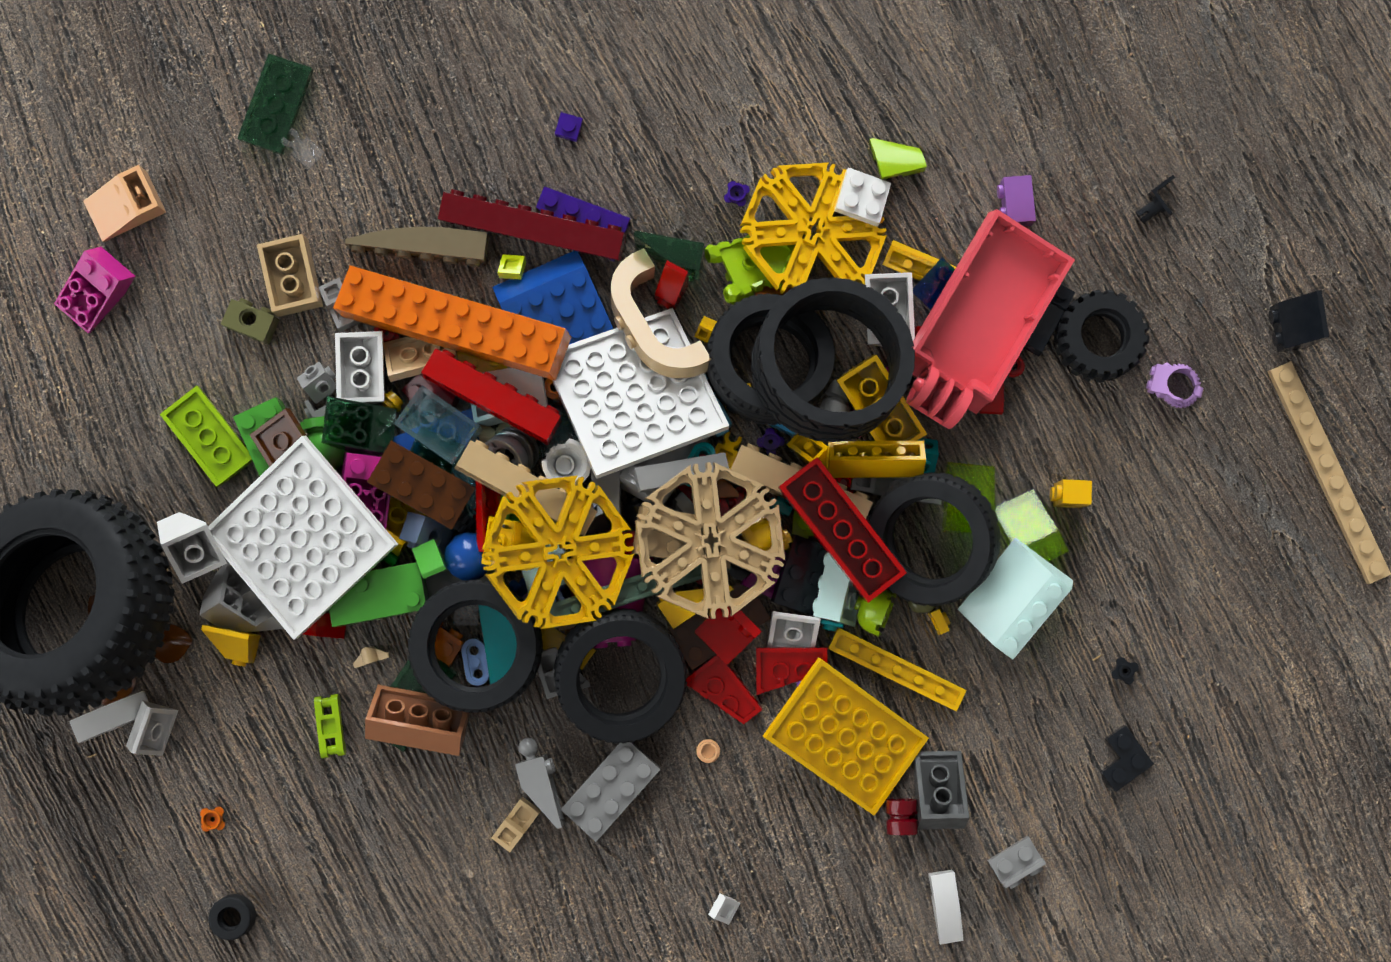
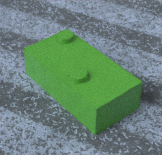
(382, 595)

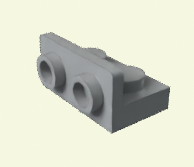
(1016, 863)

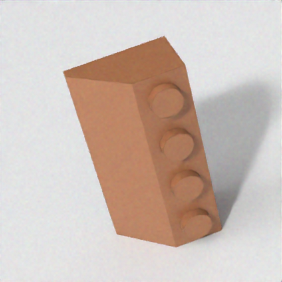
(415, 721)

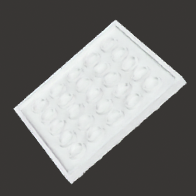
(627, 409)
(300, 537)

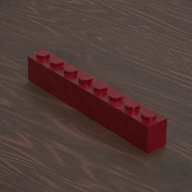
(532, 226)

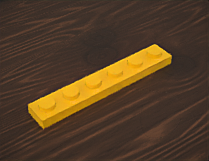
(897, 669)

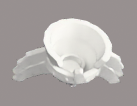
(566, 461)

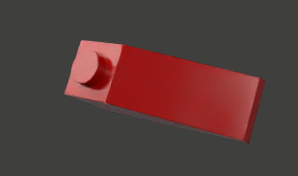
(671, 286)

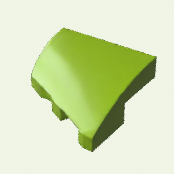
(897, 159)

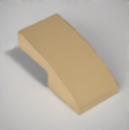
(516, 824)

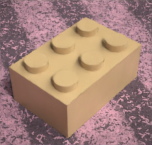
(289, 275)

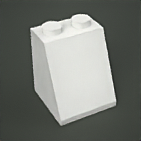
(189, 546)

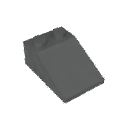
(940, 790)

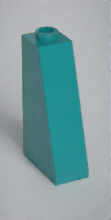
(498, 641)

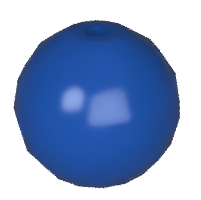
(464, 558)

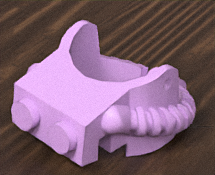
(1158, 384)

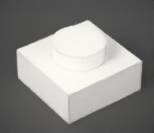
(724, 909)

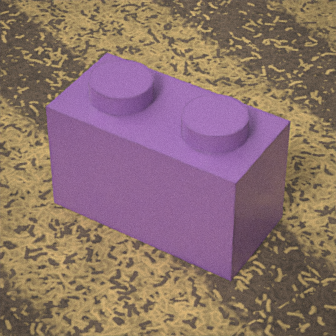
(1017, 199)

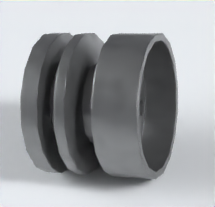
(516, 445)

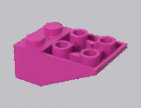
(93, 288)
(356, 472)

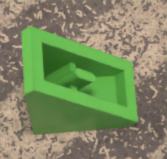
(429, 558)

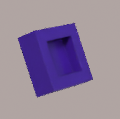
(569, 127)

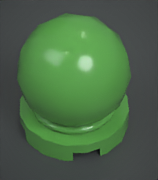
(314, 429)

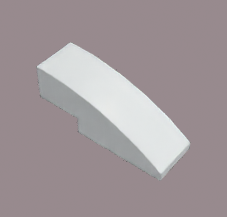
(107, 717)
(946, 906)

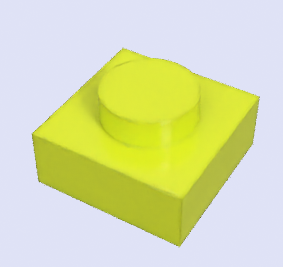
(512, 267)

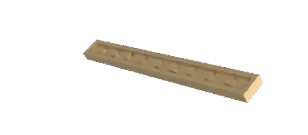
(1329, 473)

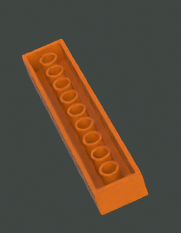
(453, 322)

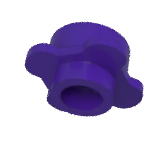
(736, 187)
(770, 435)

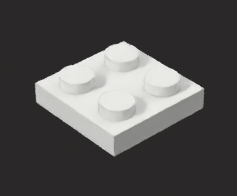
(862, 197)

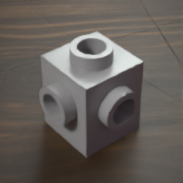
(318, 381)

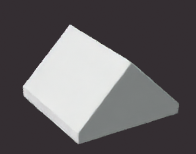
(792, 630)
(151, 729)

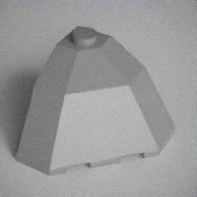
(233, 604)

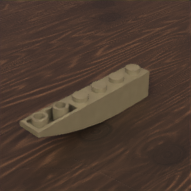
(427, 243)

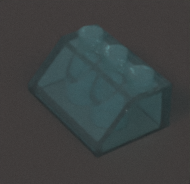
(438, 425)

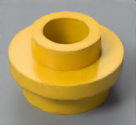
(392, 401)

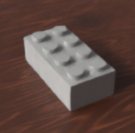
(610, 789)

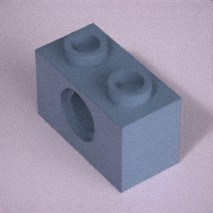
(421, 529)

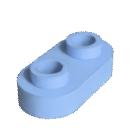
(475, 662)

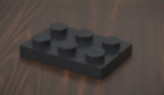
(800, 575)

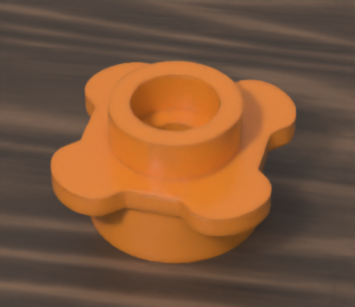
(206, 822)

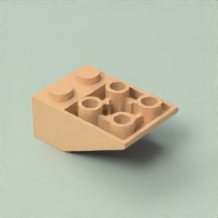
(124, 203)

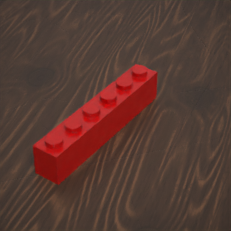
(491, 396)

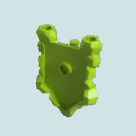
(742, 270)

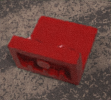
(727, 634)

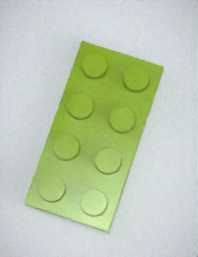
(207, 436)

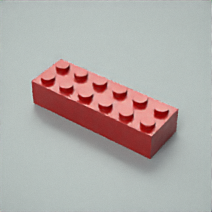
(842, 530)

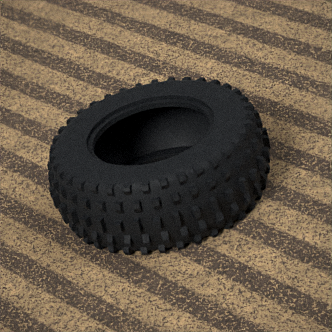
(126, 612)

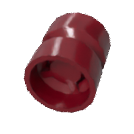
(901, 817)

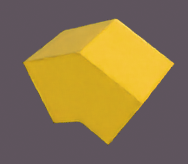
(705, 329)

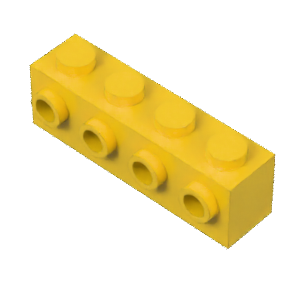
(875, 459)

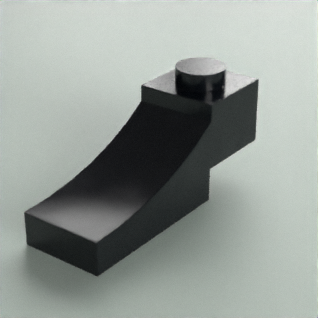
(1049, 320)

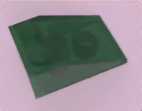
(678, 251)

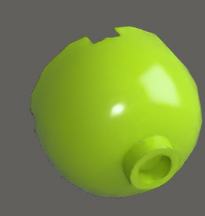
(875, 613)

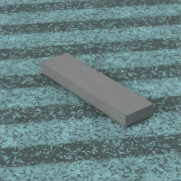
(655, 475)

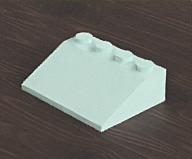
(1016, 598)

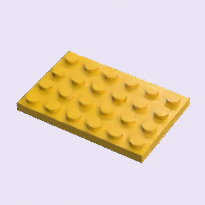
(845, 736)

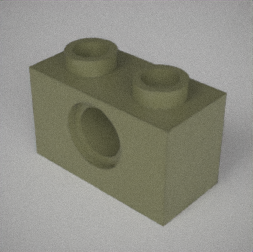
(236, 320)

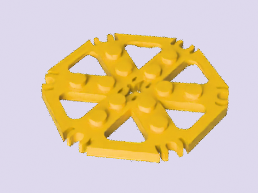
(792, 230)
(571, 570)

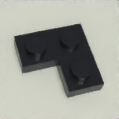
(1131, 759)

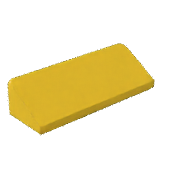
(907, 260)

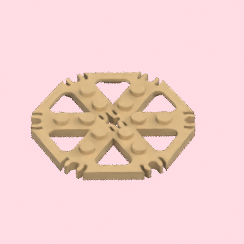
(730, 548)

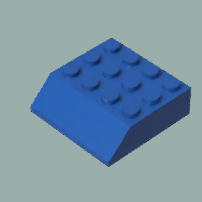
(558, 295)

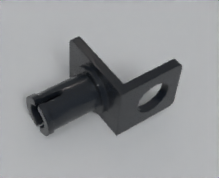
(1156, 205)

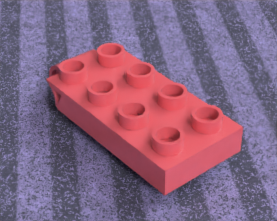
(983, 318)

